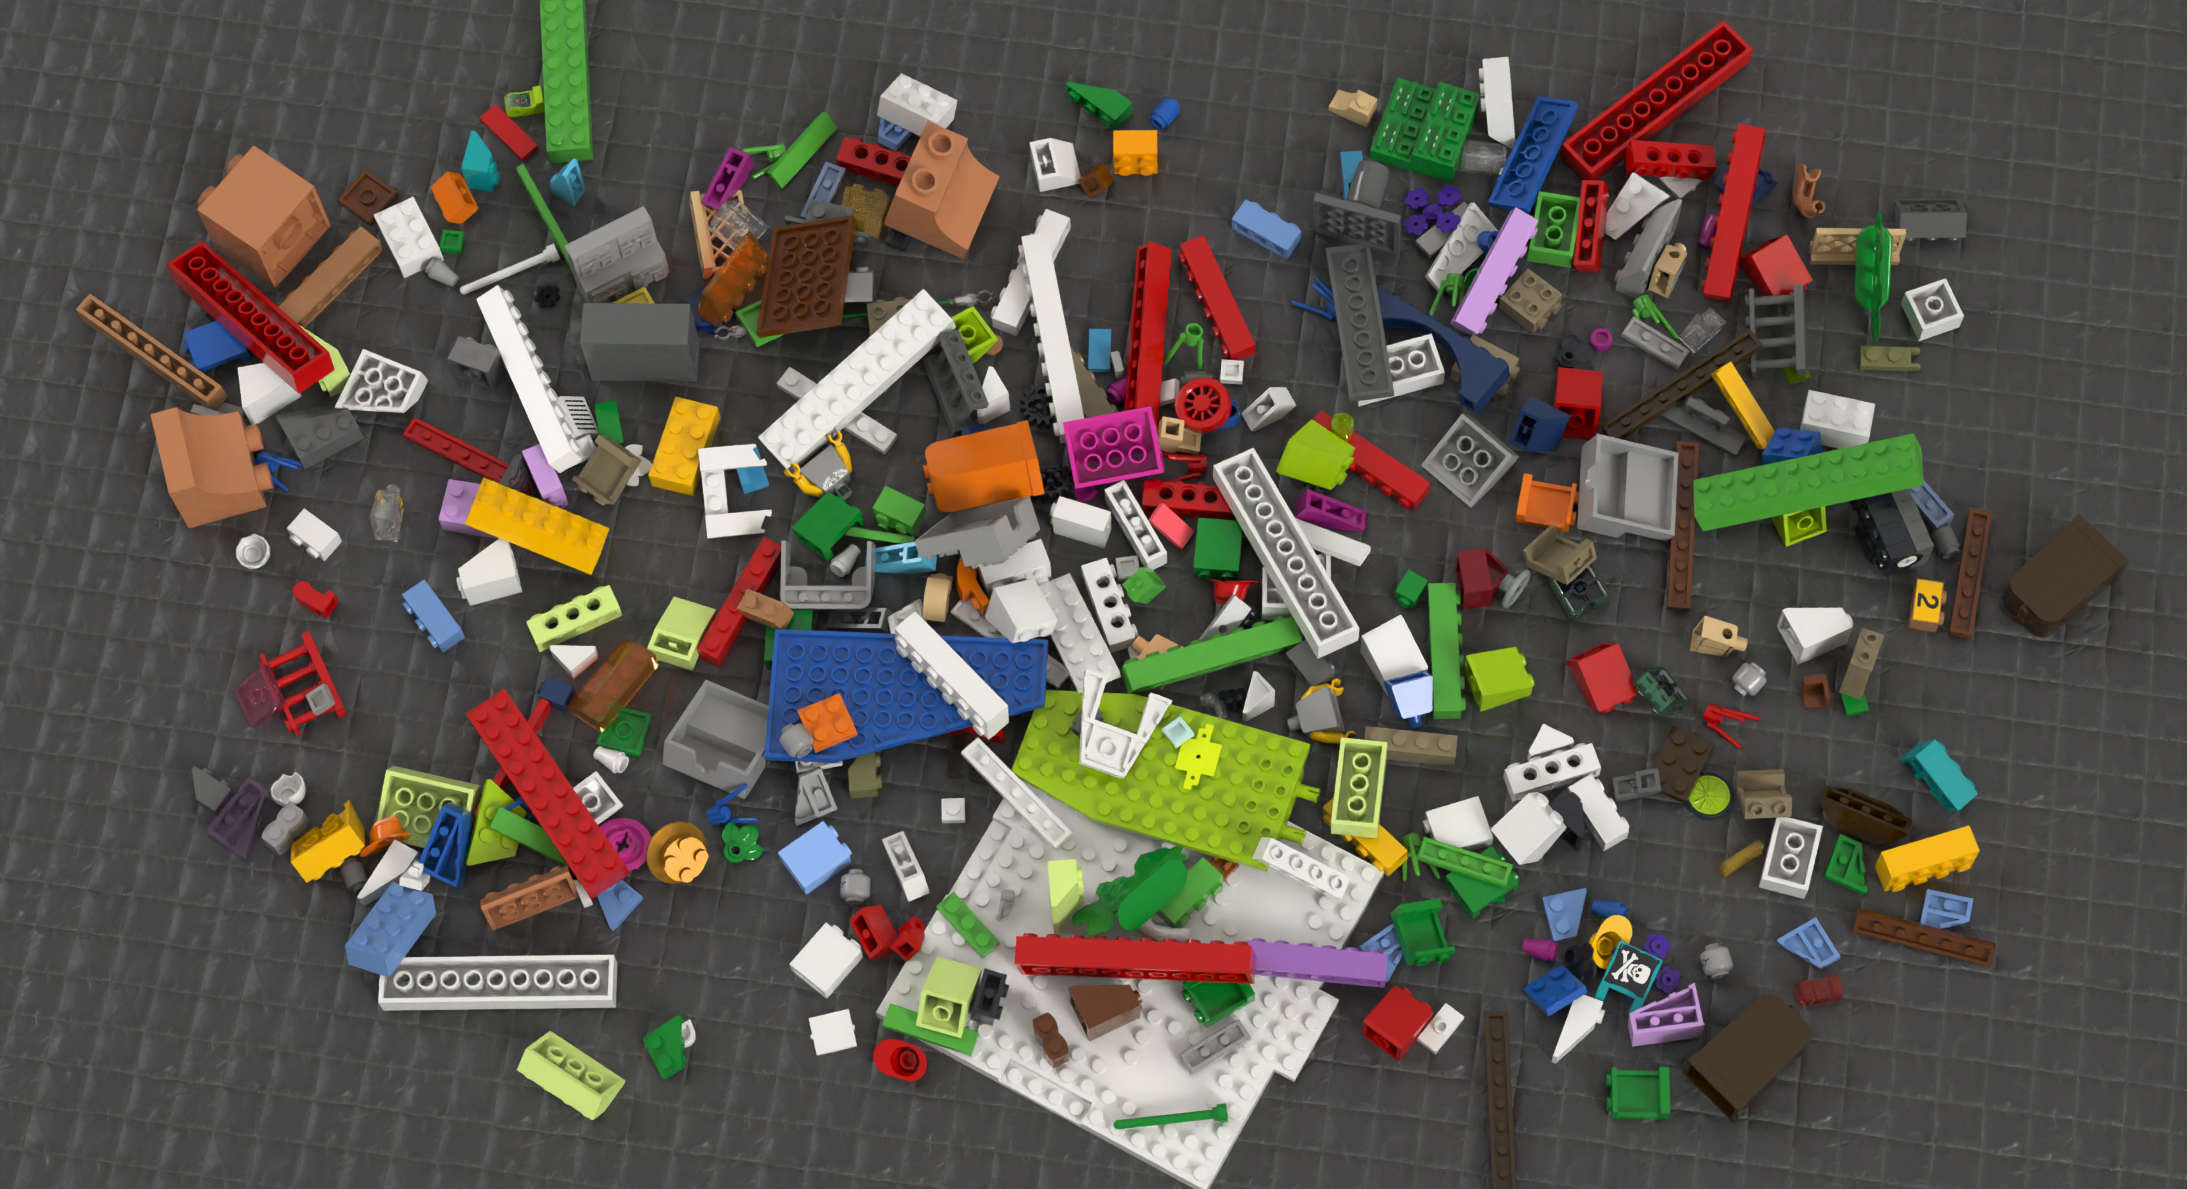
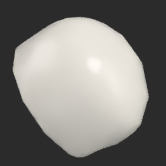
(253, 551)
(288, 789)

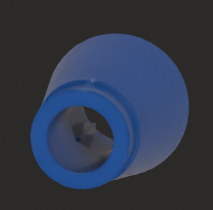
(1608, 908)

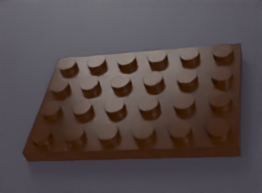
(806, 276)

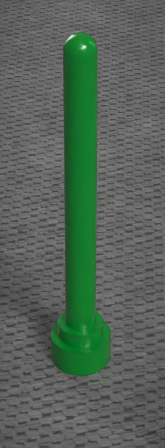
(1217, 1114)

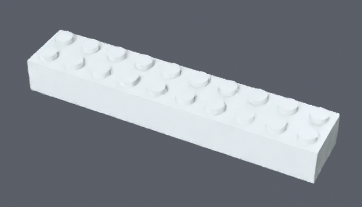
(857, 381)
(1285, 553)
(500, 983)

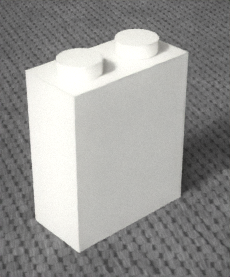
(1081, 522)
(1459, 825)
(826, 959)

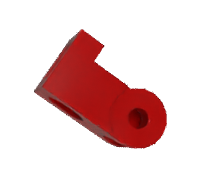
(314, 600)
(909, 939)

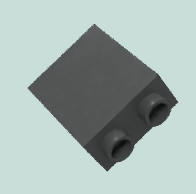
(637, 342)

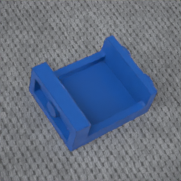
(213, 346)

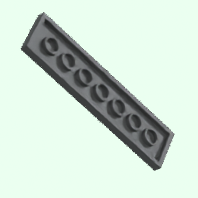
(1359, 322)

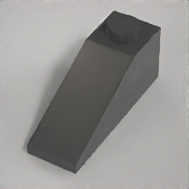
(865, 620)

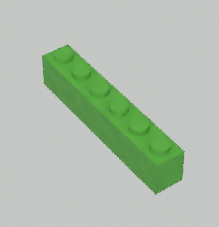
(1444, 650)

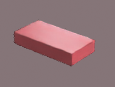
(1171, 526)

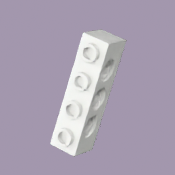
(1135, 525)
(1098, 572)
(1544, 781)
(1301, 868)

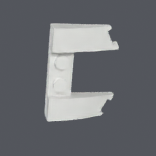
(712, 466)

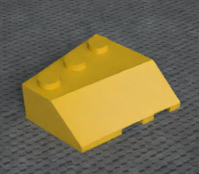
(329, 845)

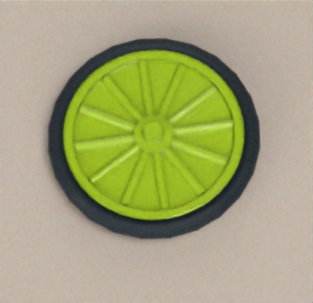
(1711, 796)

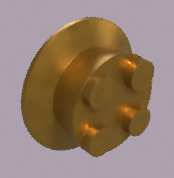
(677, 852)

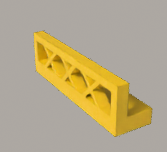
(1744, 405)

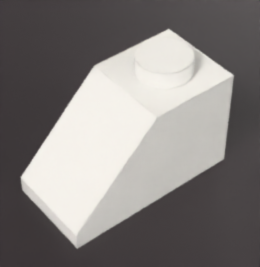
(1268, 408)

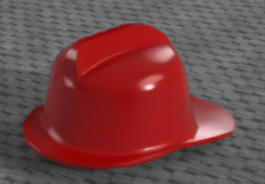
(1224, 590)
(900, 1059)

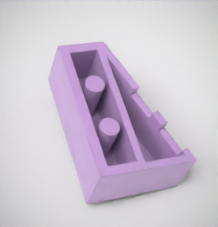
(1667, 1020)

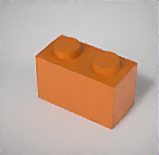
(454, 197)

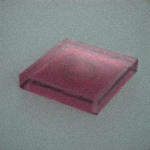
(259, 696)

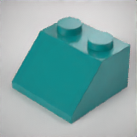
(479, 166)

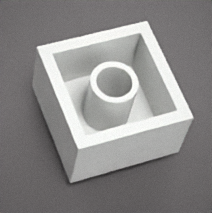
(1932, 309)

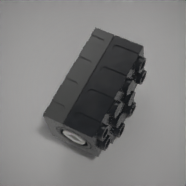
(1892, 531)

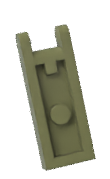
(1888, 358)

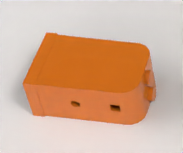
(983, 468)

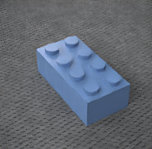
(390, 929)

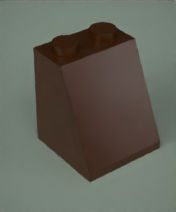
(1104, 1007)

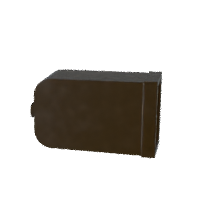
(2063, 578)
(1748, 1055)

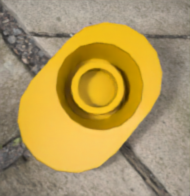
(1607, 938)

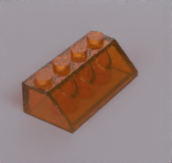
(732, 281)
(613, 685)

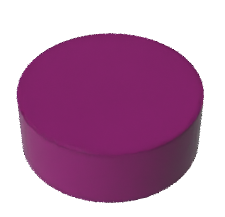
(1601, 339)

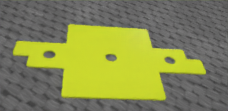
(1205, 764)

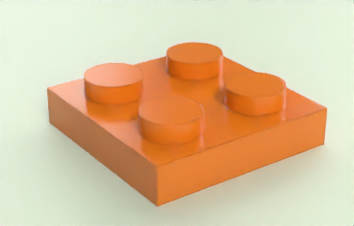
(828, 722)

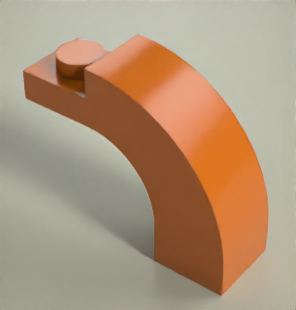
(969, 588)

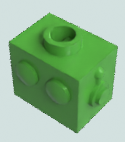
(1143, 585)

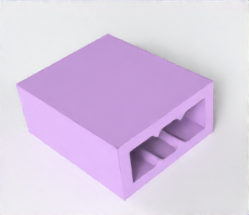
(545, 477)

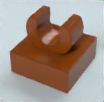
(1225, 867)

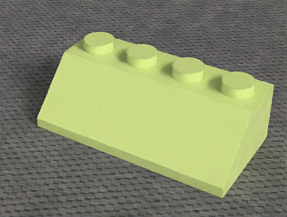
(1065, 891)
(570, 1075)

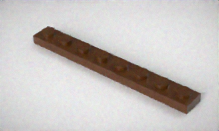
(1683, 542)

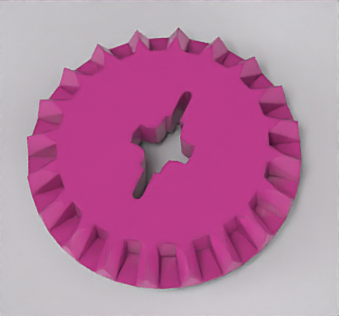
(636, 841)

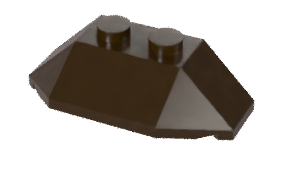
(1863, 815)

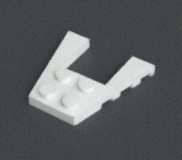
(1109, 747)

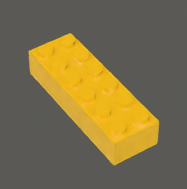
(537, 526)

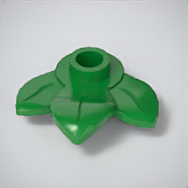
(742, 839)

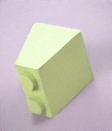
(948, 996)

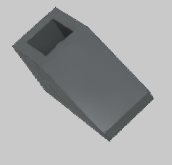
(210, 792)

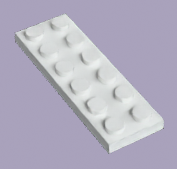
(1076, 633)

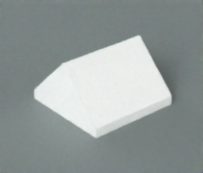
(996, 396)
(597, 797)

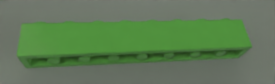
(1210, 655)

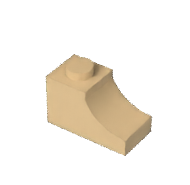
(1354, 106)

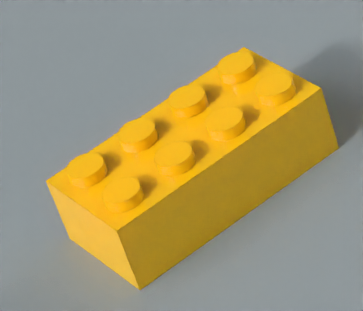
(676, 462)
(1927, 859)

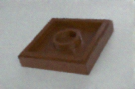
(367, 197)

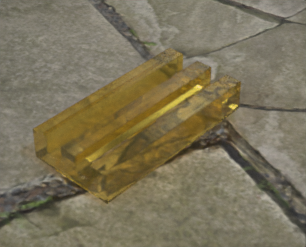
(1741, 858)

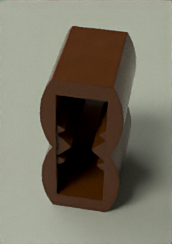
(1048, 1037)

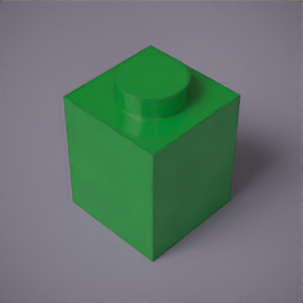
(1410, 590)

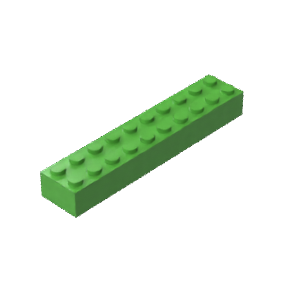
(566, 80)
(1808, 482)

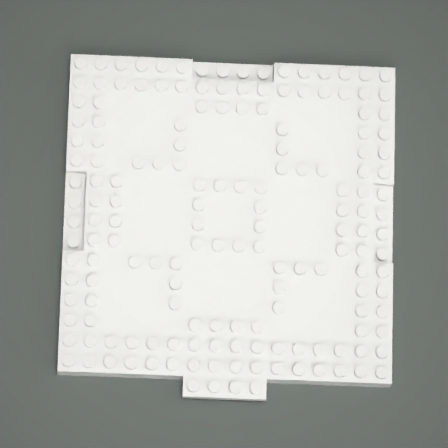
(1138, 1064)

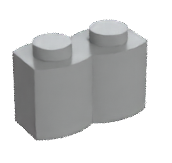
(289, 824)

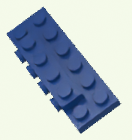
(1533, 154)

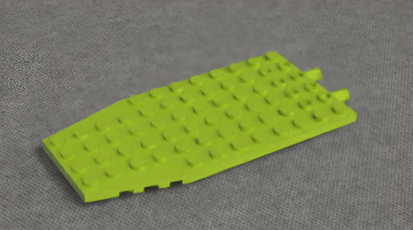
(1219, 817)

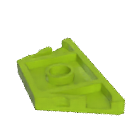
(485, 843)

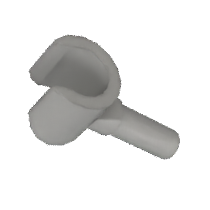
(1006, 896)

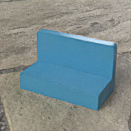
(752, 477)

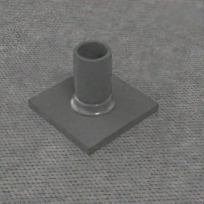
(1359, 216)

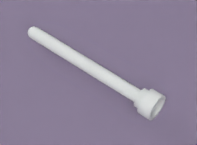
(548, 255)

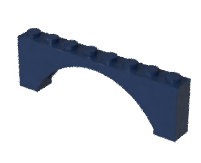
(1479, 370)

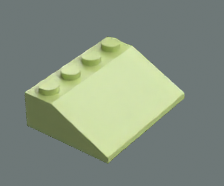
(419, 798)

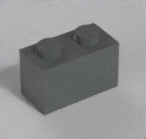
(1308, 667)

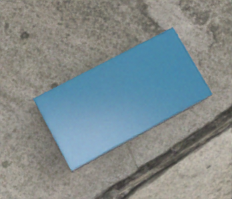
(1099, 350)

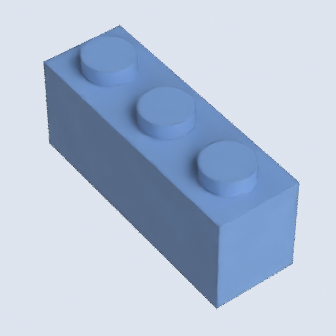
(1266, 229)
(432, 616)

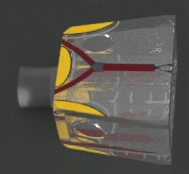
(387, 514)

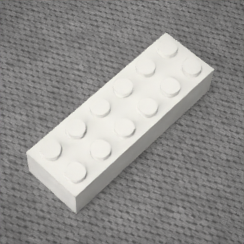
(951, 676)

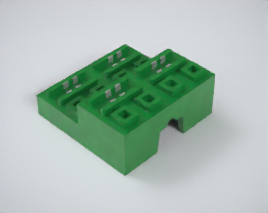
(1425, 128)

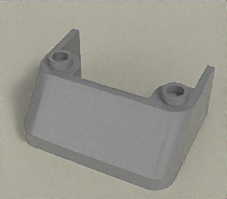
(799, 595)

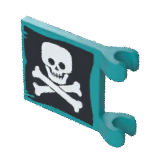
(1630, 973)

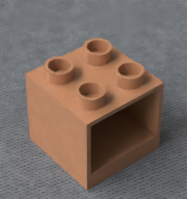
(263, 216)

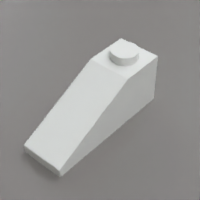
(906, 866)
(390, 869)
(1579, 1023)

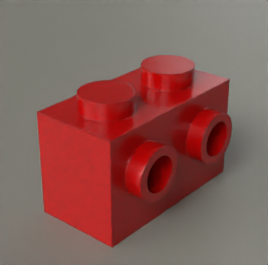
(874, 931)

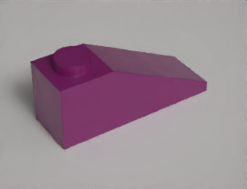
(728, 178)
(1328, 512)

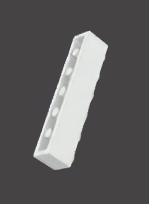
(1014, 302)

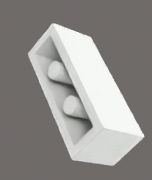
(1600, 812)

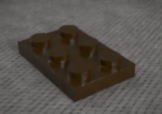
(1682, 763)

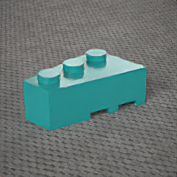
(1941, 774)

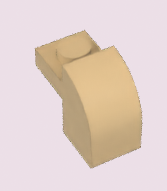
(1177, 438)
(937, 597)

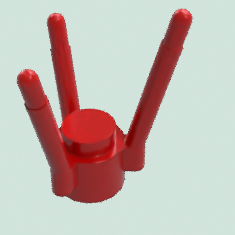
(1195, 463)
(1716, 714)

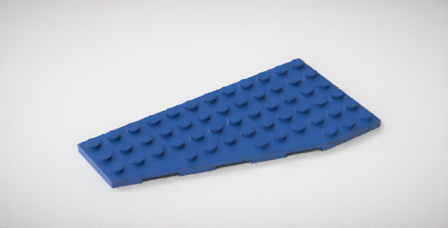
(883, 690)

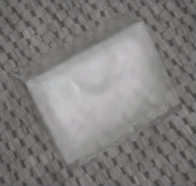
(1483, 157)
(734, 221)

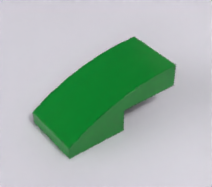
(609, 420)

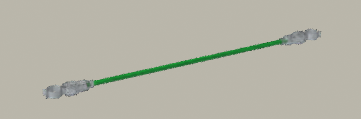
(968, 299)

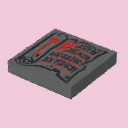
(519, 476)

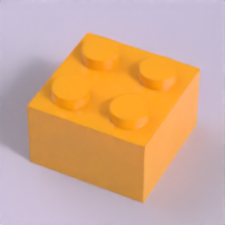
(1135, 152)

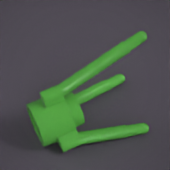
(773, 153)
(1453, 286)
(1646, 308)
(1191, 337)
(1412, 844)

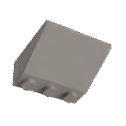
(1469, 460)

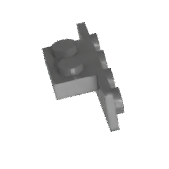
(822, 210)
(1706, 424)

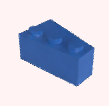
(448, 846)

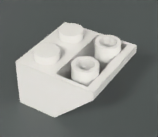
(1054, 163)

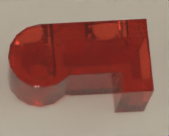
(1819, 990)

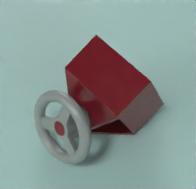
(1482, 576)

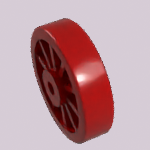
(1203, 405)

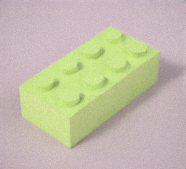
(1359, 787)

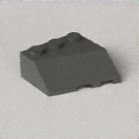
(319, 432)

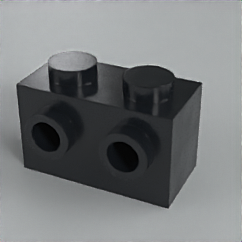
(987, 1001)

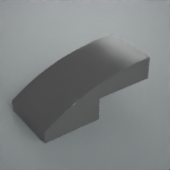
(1637, 785)

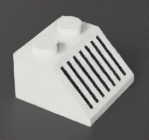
(578, 416)

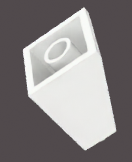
(263, 392)
(490, 574)
(1020, 611)
(1814, 630)
(1392, 651)
(1529, 828)

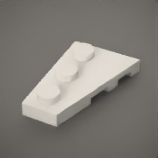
(1632, 205)

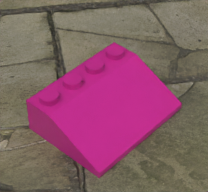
(1114, 447)

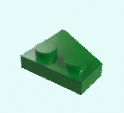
(1846, 865)
(667, 1047)

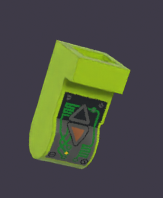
(525, 103)

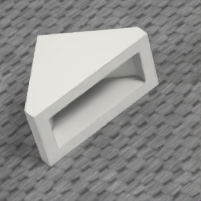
(574, 658)
(1548, 741)

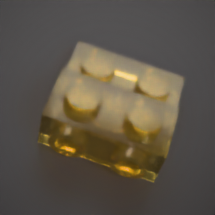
(868, 207)

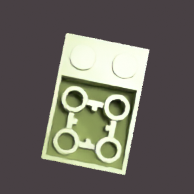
(337, 379)
(681, 632)

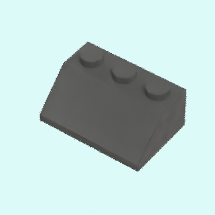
(1931, 218)

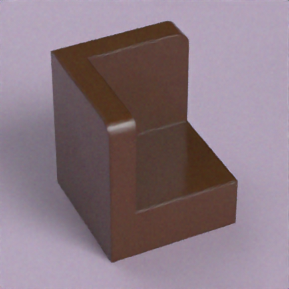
(1096, 180)
(1815, 691)

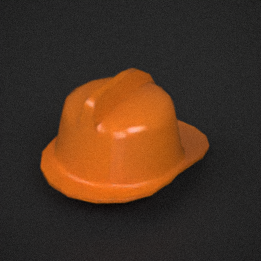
(383, 835)

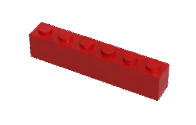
(1216, 298)
(1383, 470)
(729, 619)

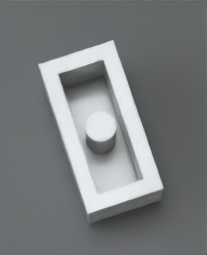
(313, 535)

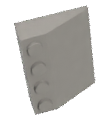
(1647, 250)

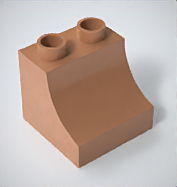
(942, 192)
(211, 464)

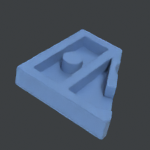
(892, 134)
(618, 903)
(1945, 909)
(1564, 914)
(1388, 943)
(1811, 944)

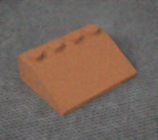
(529, 898)

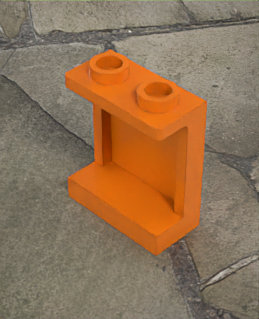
(1546, 504)

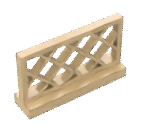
(702, 233)
(1842, 252)

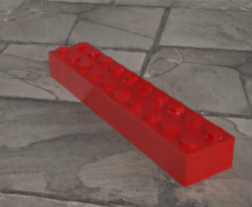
(1656, 101)
(251, 317)
(547, 794)
(1135, 959)

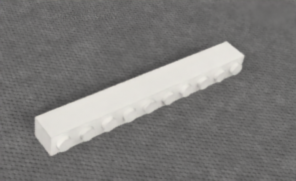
(1052, 331)
(529, 379)

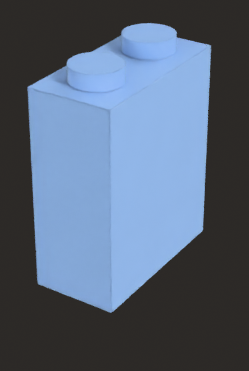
(815, 857)

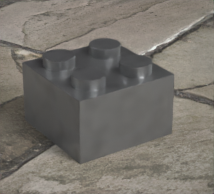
(476, 363)

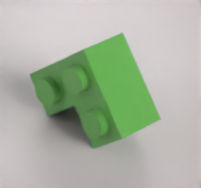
(897, 512)

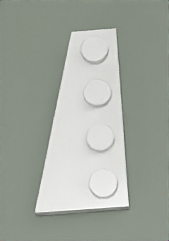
(1461, 246)

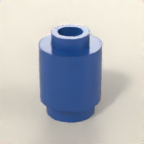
(1164, 113)

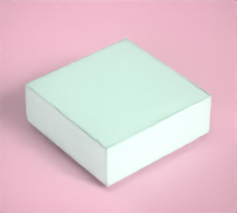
(1178, 732)

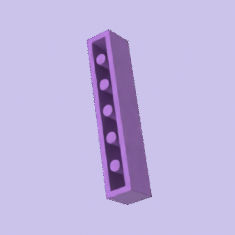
(1319, 963)

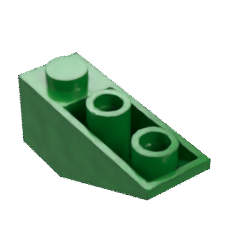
(1104, 103)

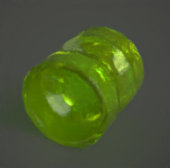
(1343, 430)

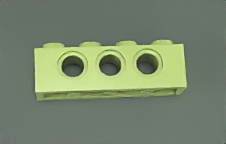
(567, 628)

